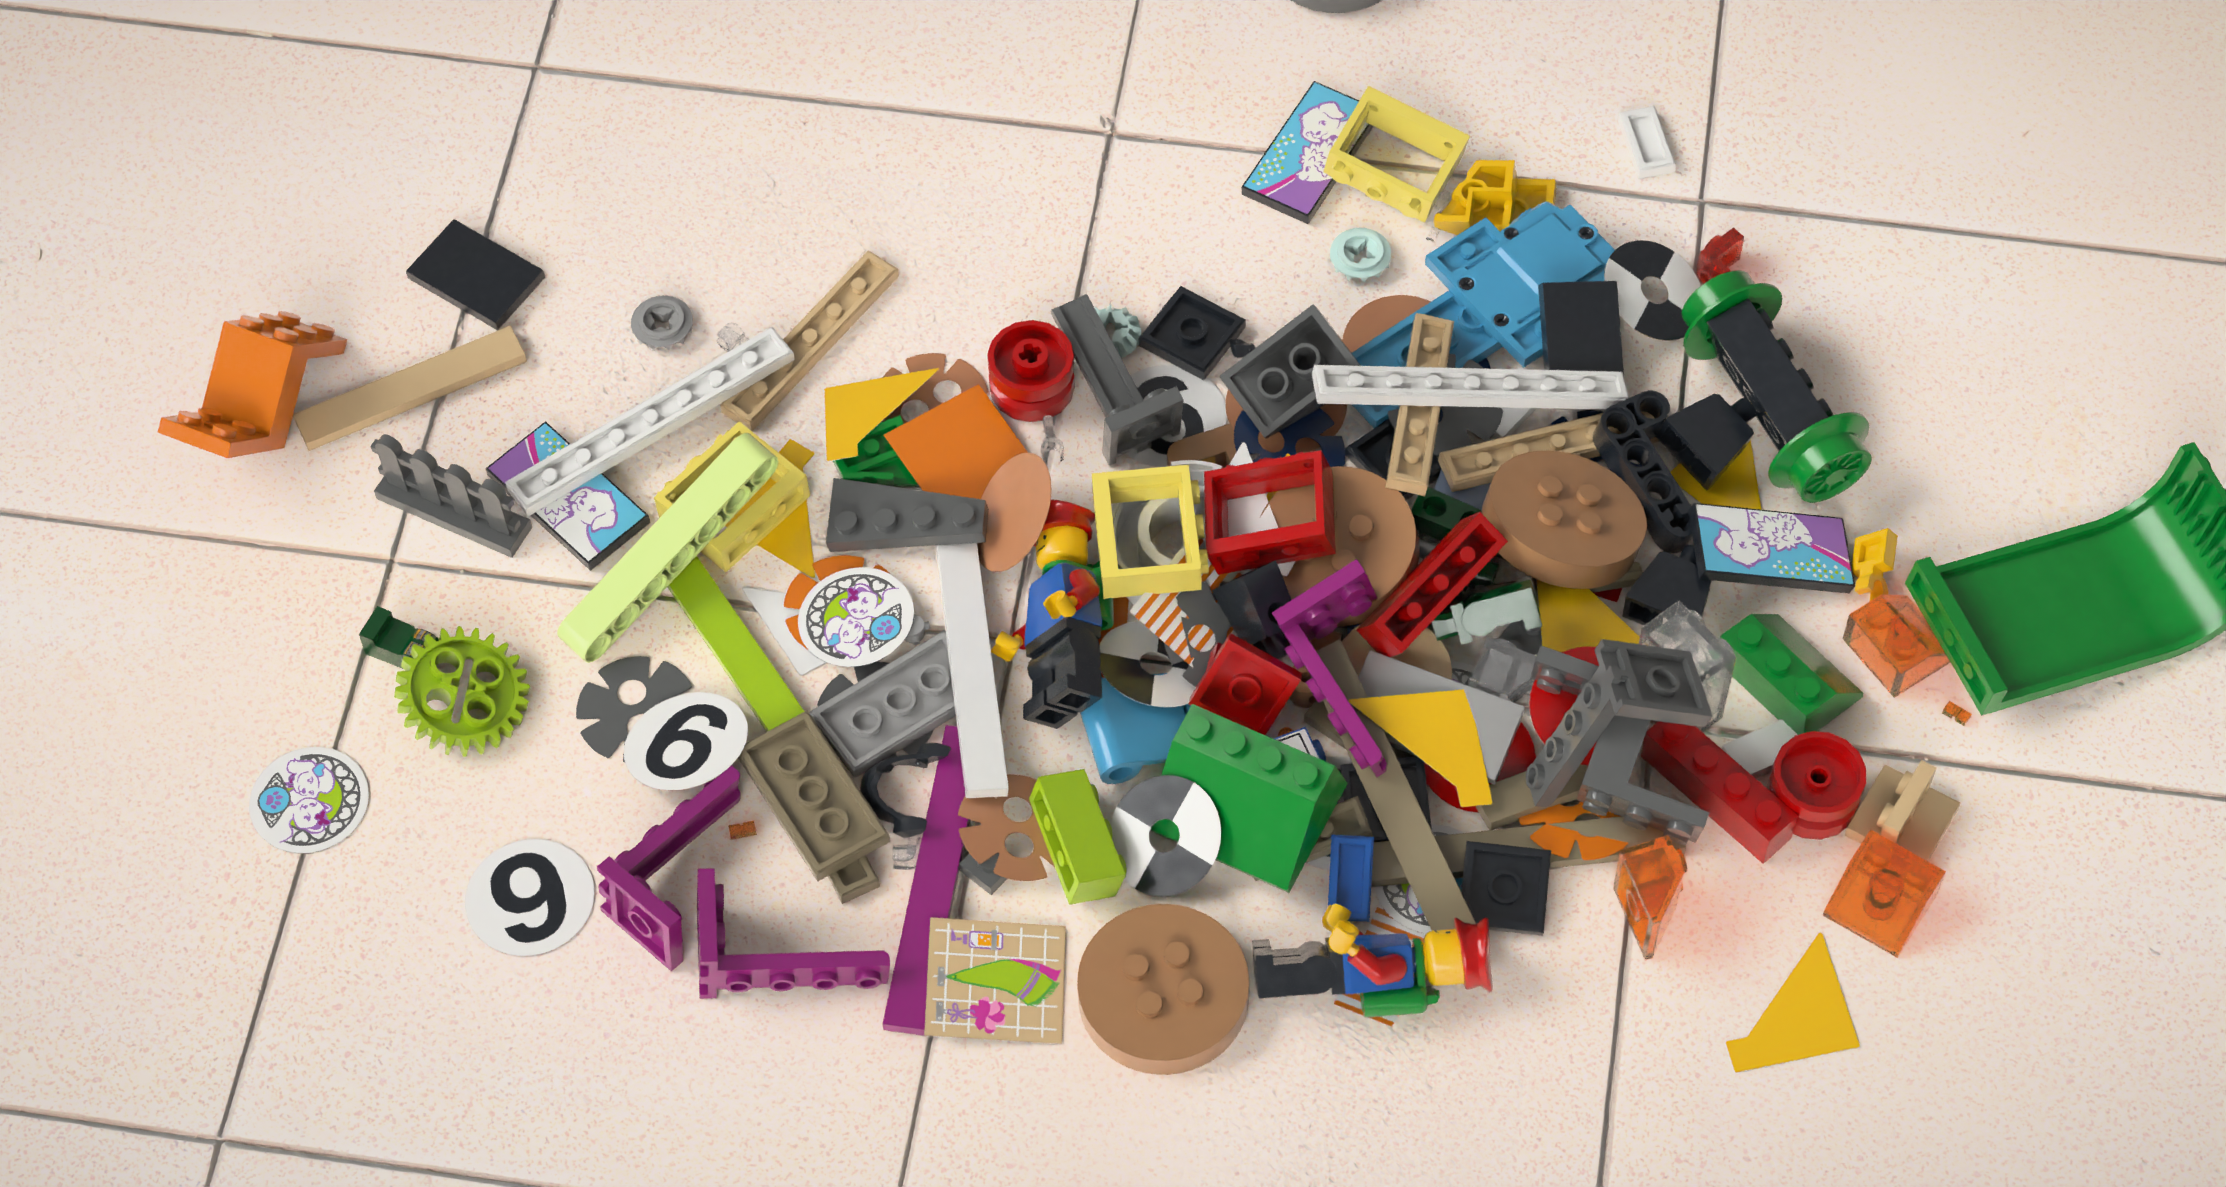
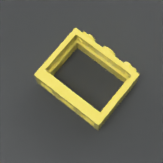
(1410, 126)
(1142, 486)
(759, 519)

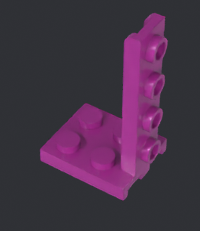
(1317, 615)
(627, 894)
(773, 970)

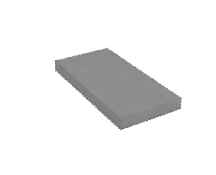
(890, 707)
(1494, 716)

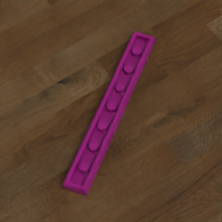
(930, 892)

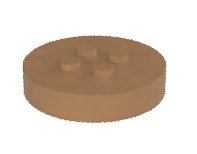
(1565, 519)
(1369, 526)
(1163, 989)

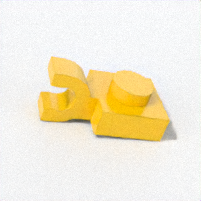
(1871, 558)

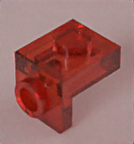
(1719, 255)

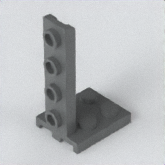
(1129, 418)
(1629, 683)

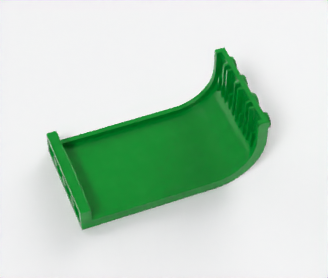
(2087, 595)

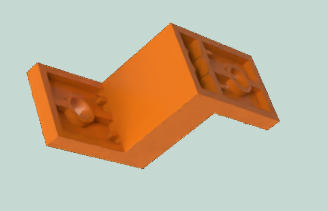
(253, 385)

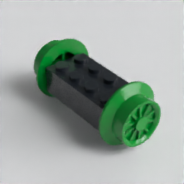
(1816, 449)

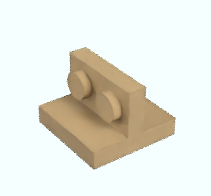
(1905, 810)

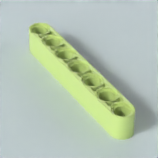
(667, 547)

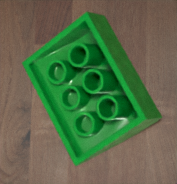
(1264, 791)

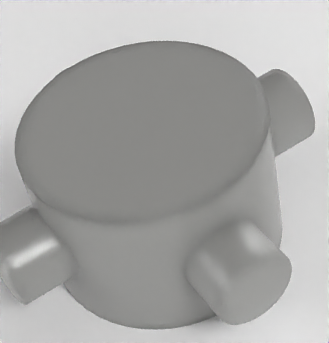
(917, 630)

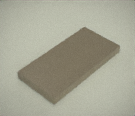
(813, 796)

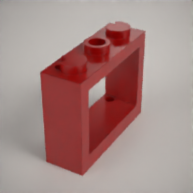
(1278, 544)

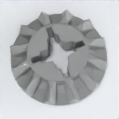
(662, 309)

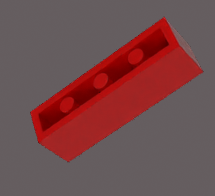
(1432, 585)
(1720, 787)

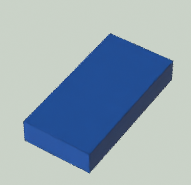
(1351, 874)

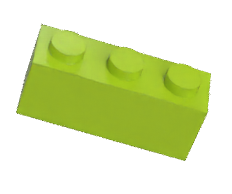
(1077, 836)

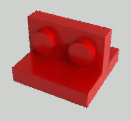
(1245, 685)

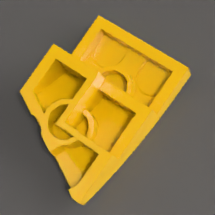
(1493, 193)

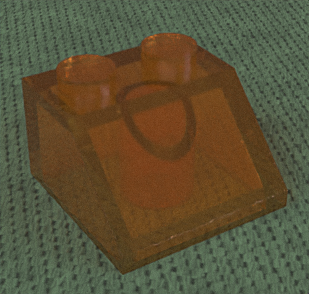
(1894, 642)
(1649, 889)
(1884, 893)

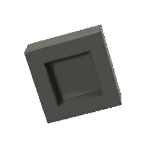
(982, 873)

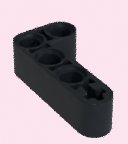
(1666, 518)

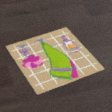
(995, 980)

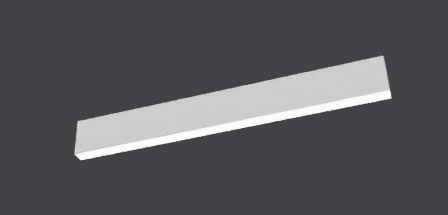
(1468, 387)
(649, 421)
(971, 671)

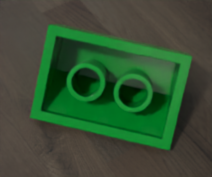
(1788, 673)

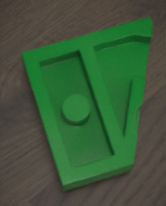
(877, 460)

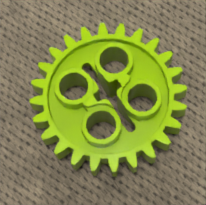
(425, 682)

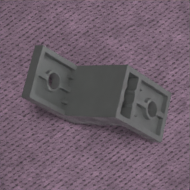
(1613, 759)

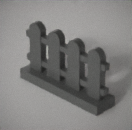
(448, 497)

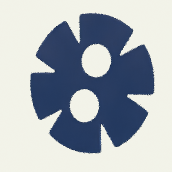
(1307, 427)

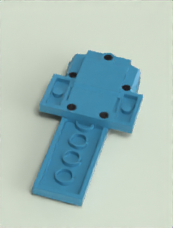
(1495, 289)

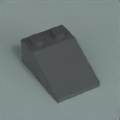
(1276, 377)

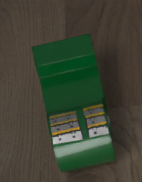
(390, 637)

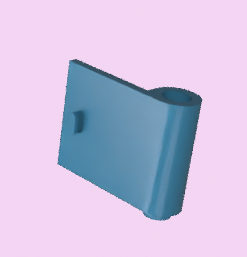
(1129, 733)

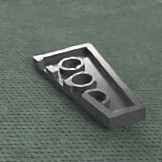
(896, 517)

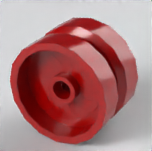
(1031, 370)
(1819, 781)

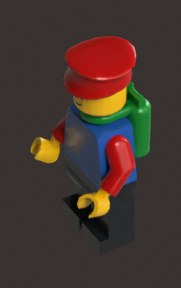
(1062, 620)
(1376, 965)

